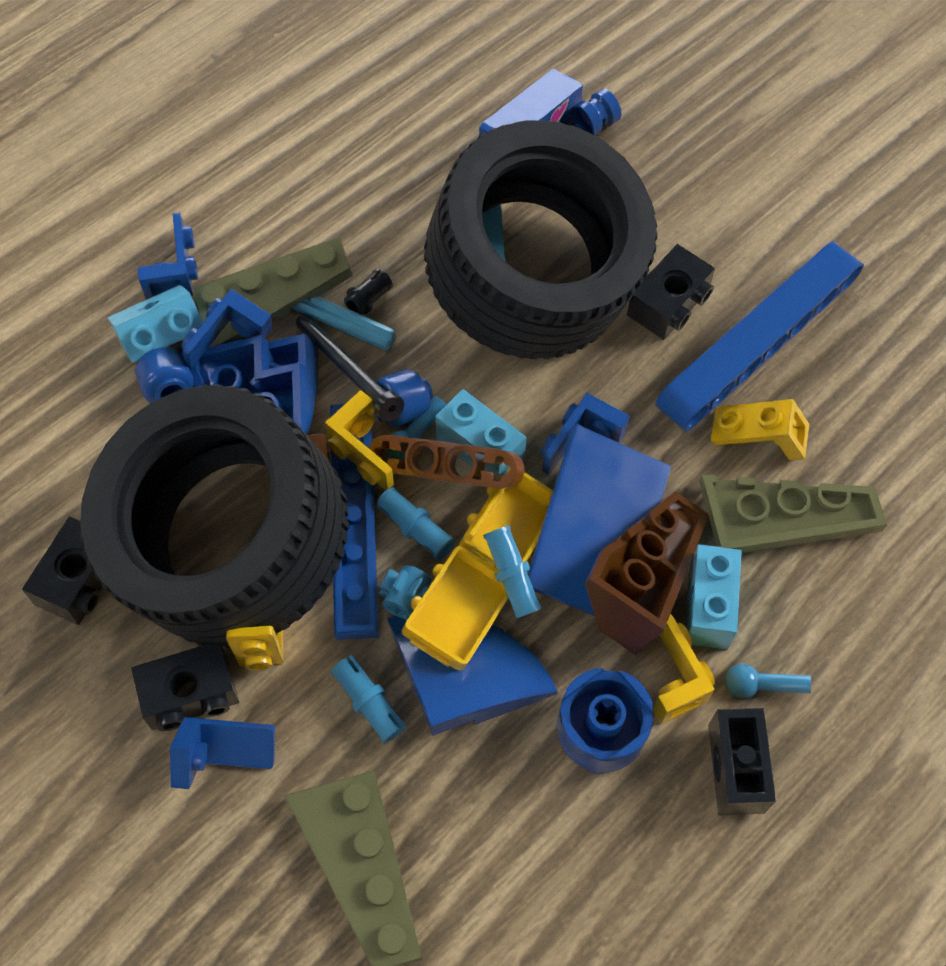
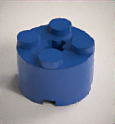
(604, 695)

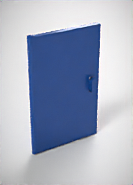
(593, 502)

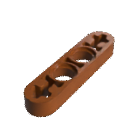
(445, 458)

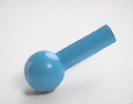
(418, 426)
(744, 682)

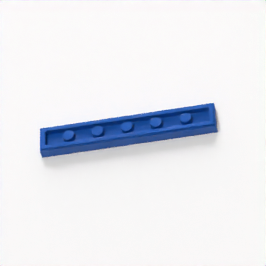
(356, 578)

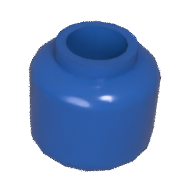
(162, 373)
(413, 390)

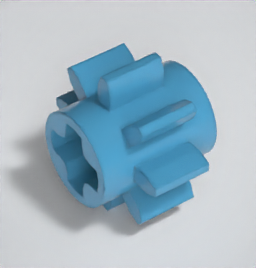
(402, 588)

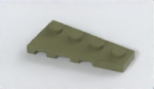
(279, 282)
(785, 514)
(357, 854)

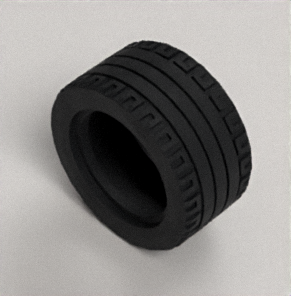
(571, 176)
(155, 465)

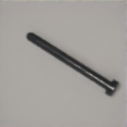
(386, 404)

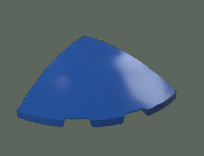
(275, 369)
(494, 682)

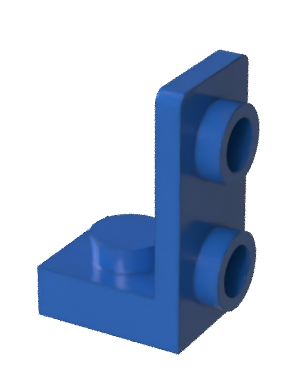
(164, 276)
(244, 317)
(590, 414)
(219, 743)

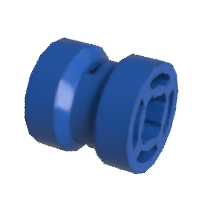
(599, 111)

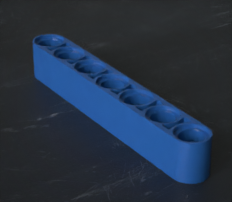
(758, 336)

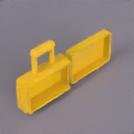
(465, 593)

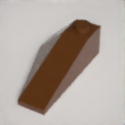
(643, 572)

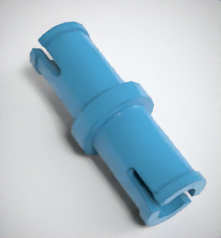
(415, 523)
(512, 571)
(368, 699)

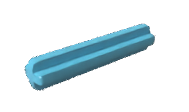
(347, 322)

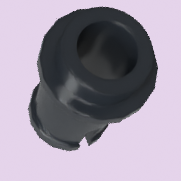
(369, 291)

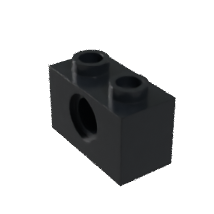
(679, 274)
(50, 581)
(161, 679)
(741, 761)

